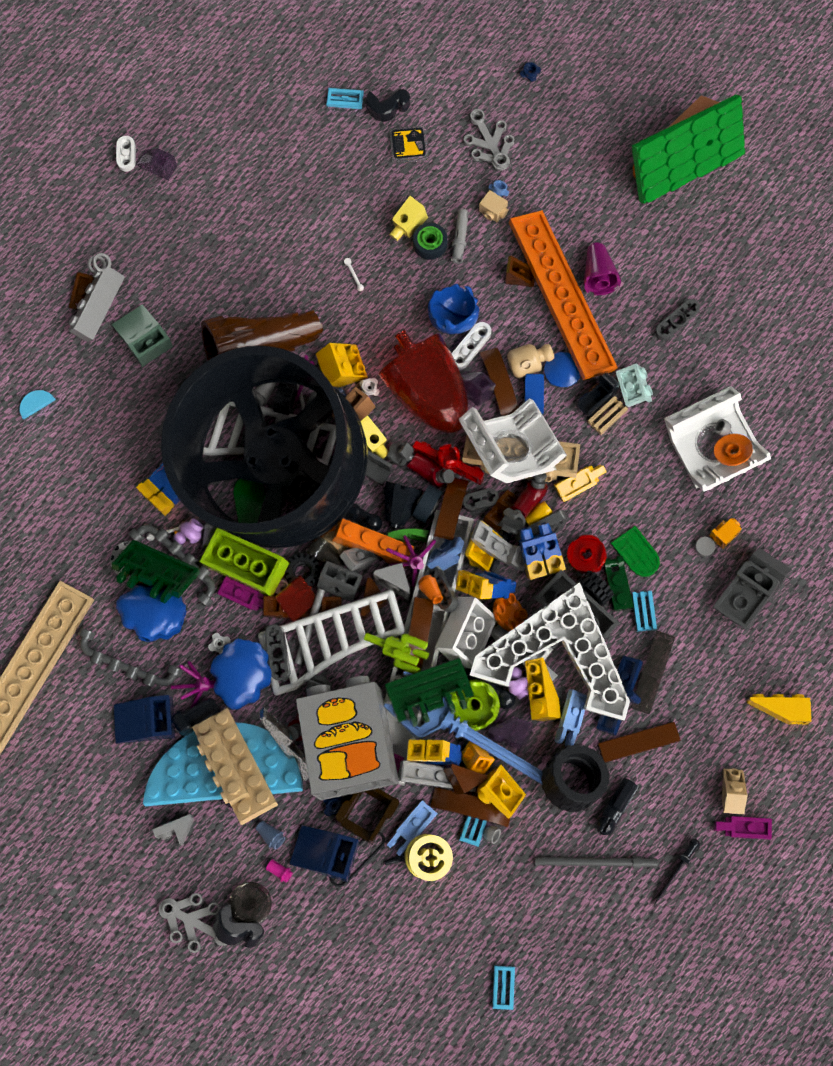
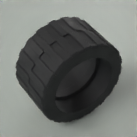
(593, 767)

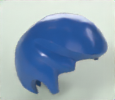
(453, 309)

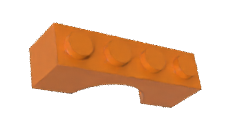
(357, 536)

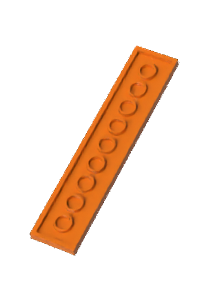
(562, 295)

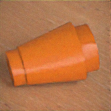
(429, 586)

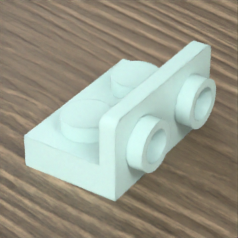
(634, 385)

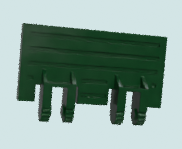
(150, 566)
(429, 688)

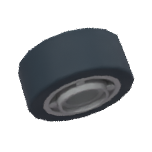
(427, 503)

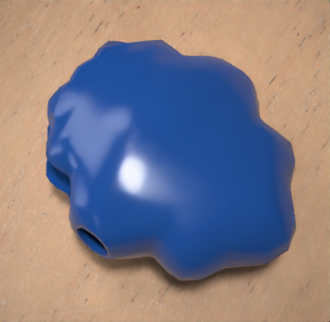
(149, 616)
(241, 673)

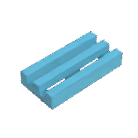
(345, 101)
(642, 595)
(469, 840)
(503, 990)

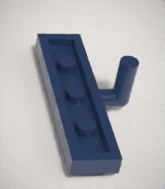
(628, 672)

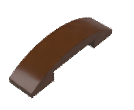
(498, 374)
(451, 509)
(272, 608)
(420, 624)
(467, 805)

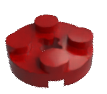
(580, 546)

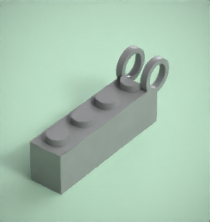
(97, 299)

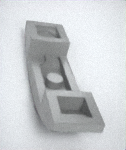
(497, 547)

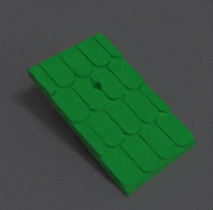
(691, 147)

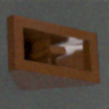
(519, 273)
(371, 589)
(462, 778)

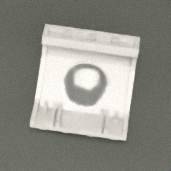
(695, 436)
(515, 443)

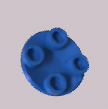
(562, 370)

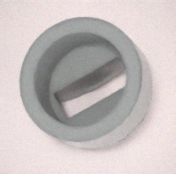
(723, 427)
(492, 834)

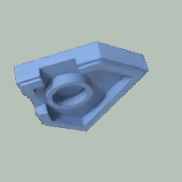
(447, 554)

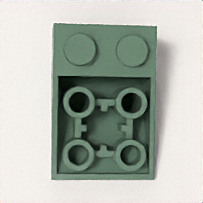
(142, 335)

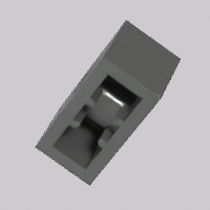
(339, 581)

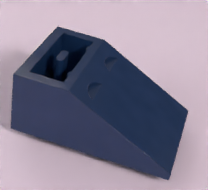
(144, 719)
(325, 853)

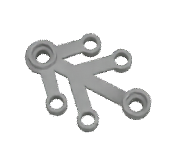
(489, 143)
(190, 920)

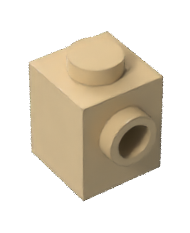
(493, 207)

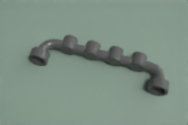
(175, 548)
(131, 671)

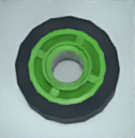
(430, 250)

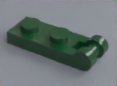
(619, 584)

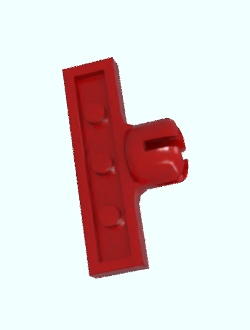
(450, 459)

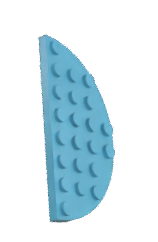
(184, 777)

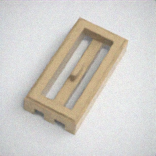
(607, 415)

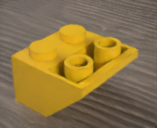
(341, 364)

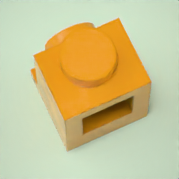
(726, 532)
(476, 758)

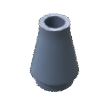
(272, 836)

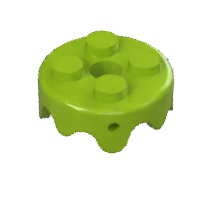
(488, 709)

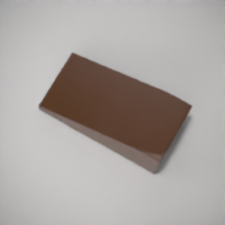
(81, 282)

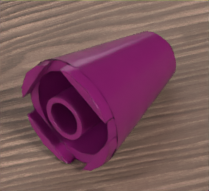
(600, 271)

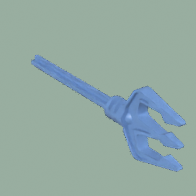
(444, 719)

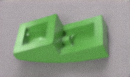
(415, 534)

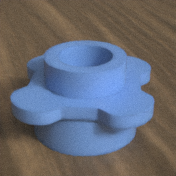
(499, 187)

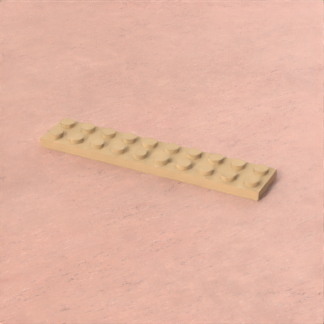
(39, 655)

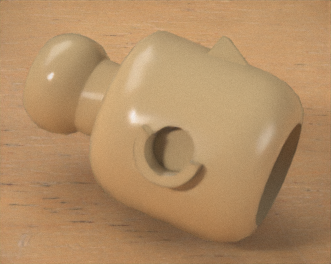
(528, 359)

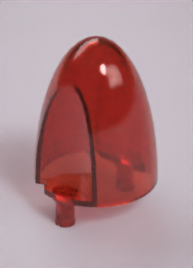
(427, 382)

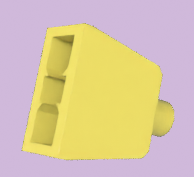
(408, 219)
(373, 433)

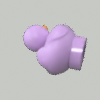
(189, 530)
(520, 686)

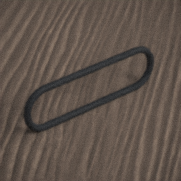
(369, 858)

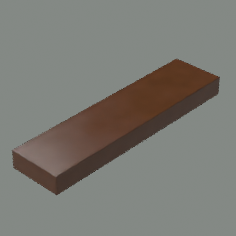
(639, 742)

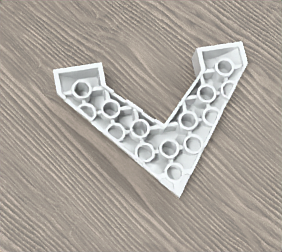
(573, 624)

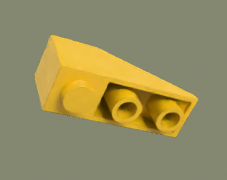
(542, 693)
(786, 709)

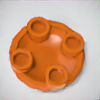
(509, 612)

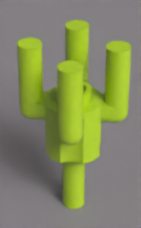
(400, 650)

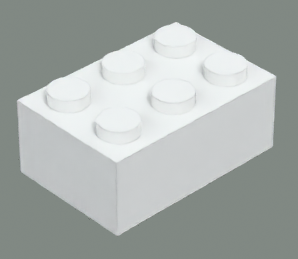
(466, 631)

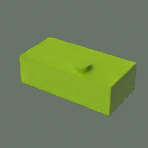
(244, 562)

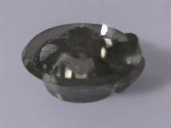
(250, 902)

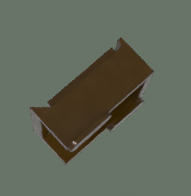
(357, 830)

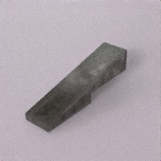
(653, 671)
(284, 739)

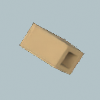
(734, 791)

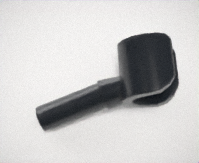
(394, 860)

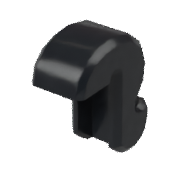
(388, 108)
(598, 394)
(195, 715)
(234, 932)

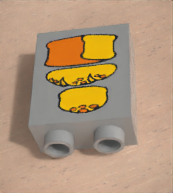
(346, 739)

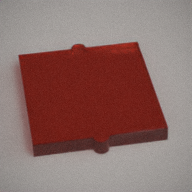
(296, 598)

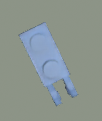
(571, 717)
(413, 825)

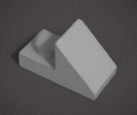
(358, 559)
(180, 827)

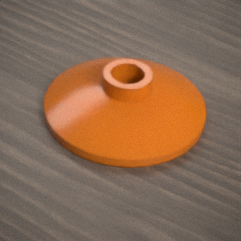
(736, 444)

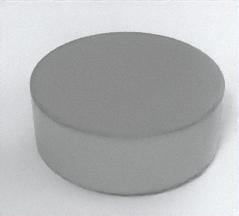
(704, 546)

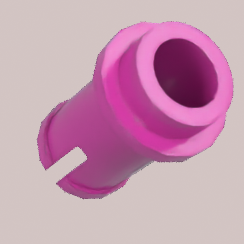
(279, 871)

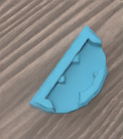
(34, 402)

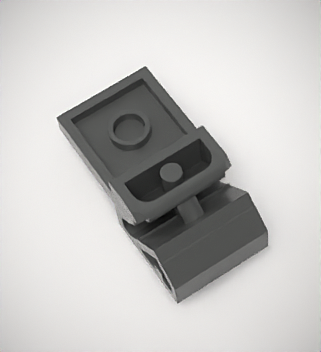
(752, 588)

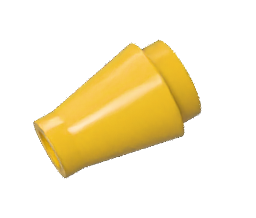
(540, 512)

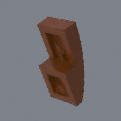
(496, 514)

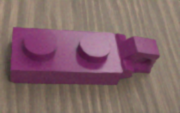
(241, 594)
(746, 827)

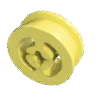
(444, 856)

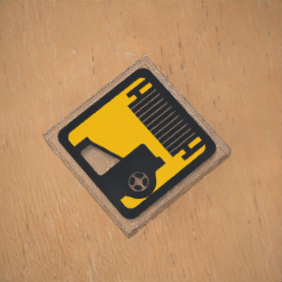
(408, 144)

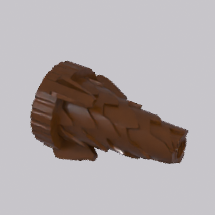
(282, 332)

